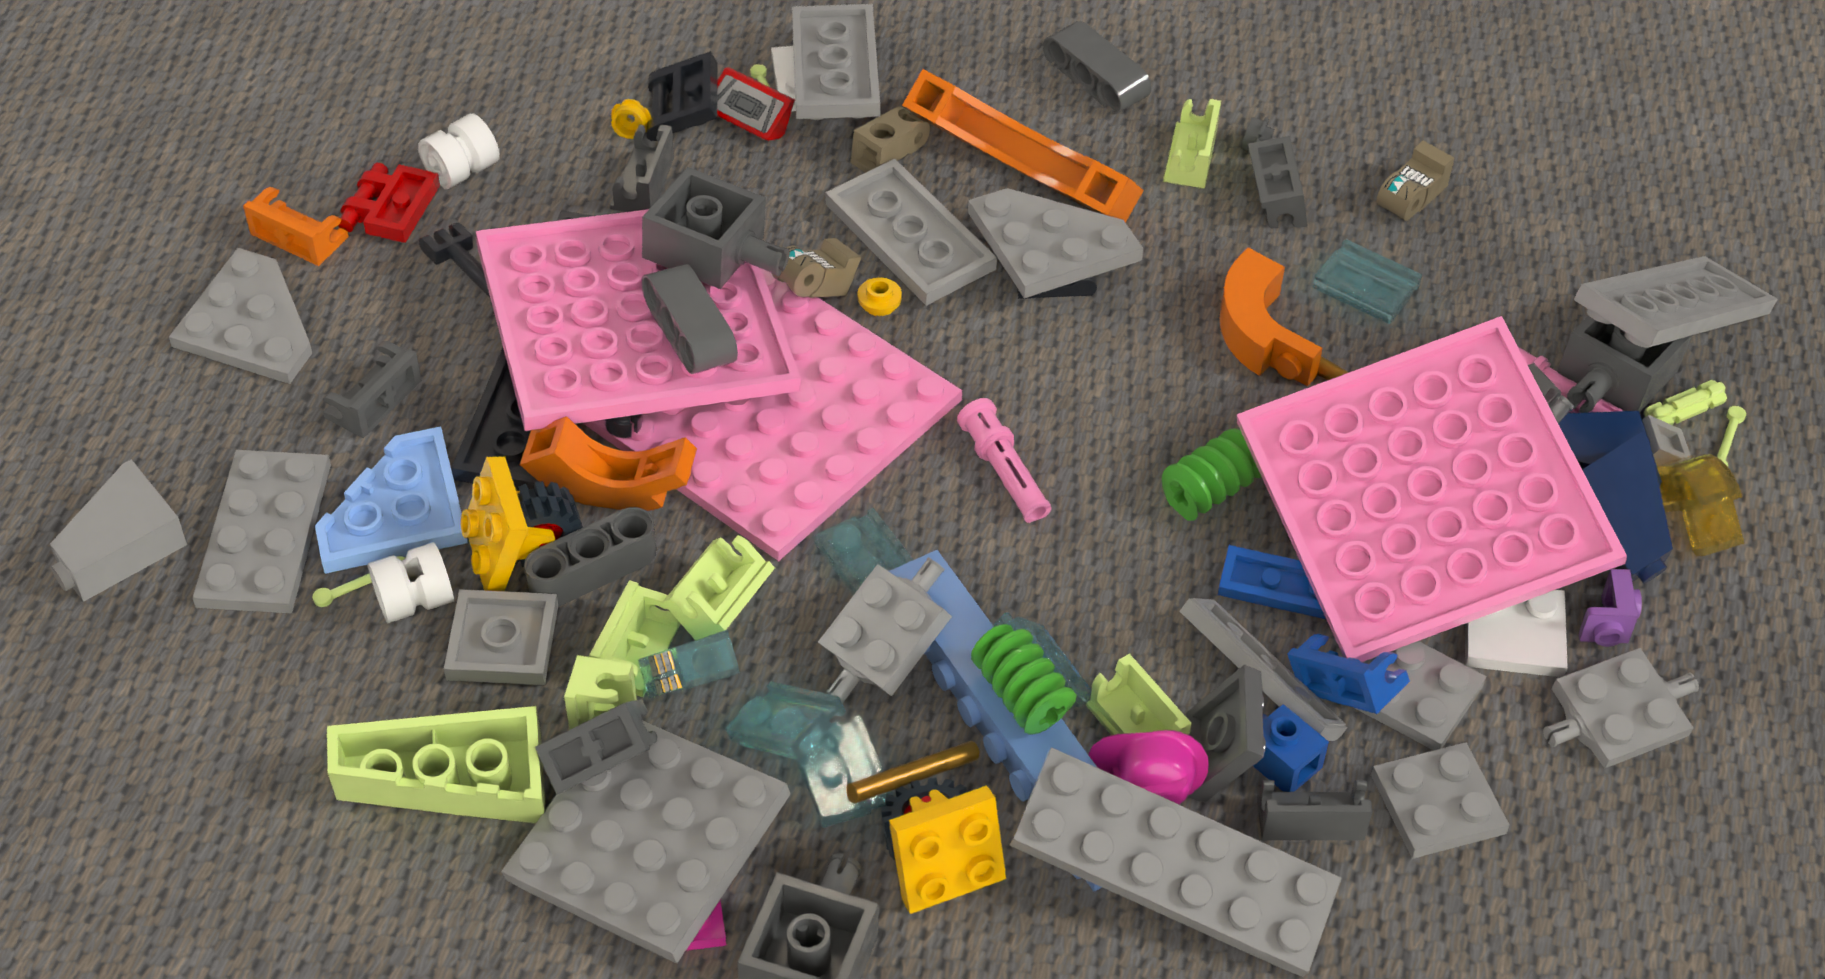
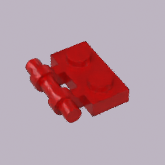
(399, 201)

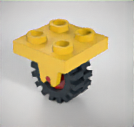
(512, 523)
(942, 841)

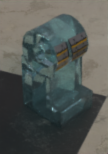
(689, 665)

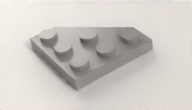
(1051, 242)
(247, 320)

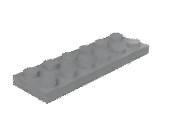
(1673, 301)
(1176, 862)

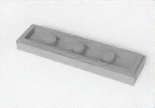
(1277, 680)

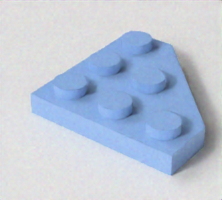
(394, 505)

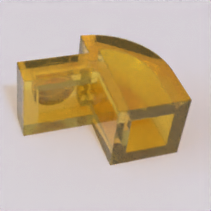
(1705, 494)

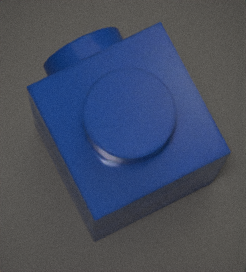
(1291, 751)

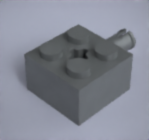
(709, 228)
(1615, 368)
(812, 928)

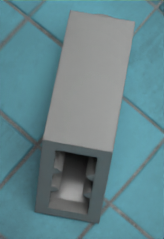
(115, 534)

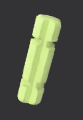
(1689, 403)

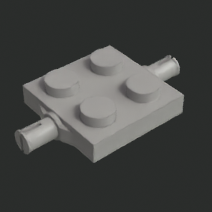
(885, 629)
(1621, 708)

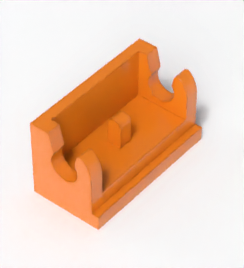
(292, 229)

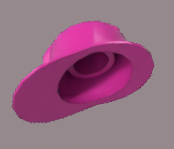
(1157, 761)

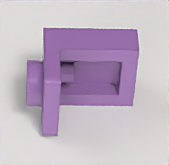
(1619, 613)

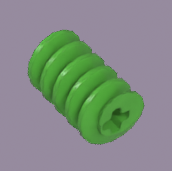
(1209, 474)
(1023, 678)

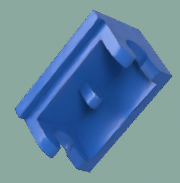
(1347, 679)

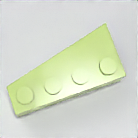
(443, 764)

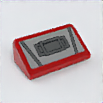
(752, 105)

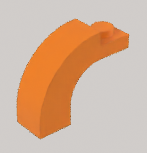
(1250, 330)
(604, 474)

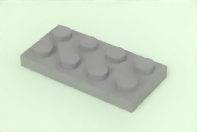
(835, 62)
(910, 231)
(262, 532)

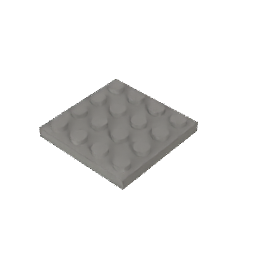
(649, 842)

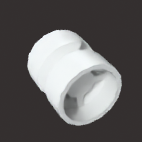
(463, 149)
(411, 582)

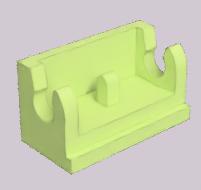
(1193, 145)
(717, 587)
(636, 630)
(597, 687)
(1134, 702)

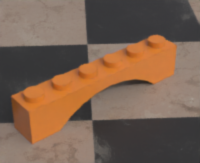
(1022, 148)

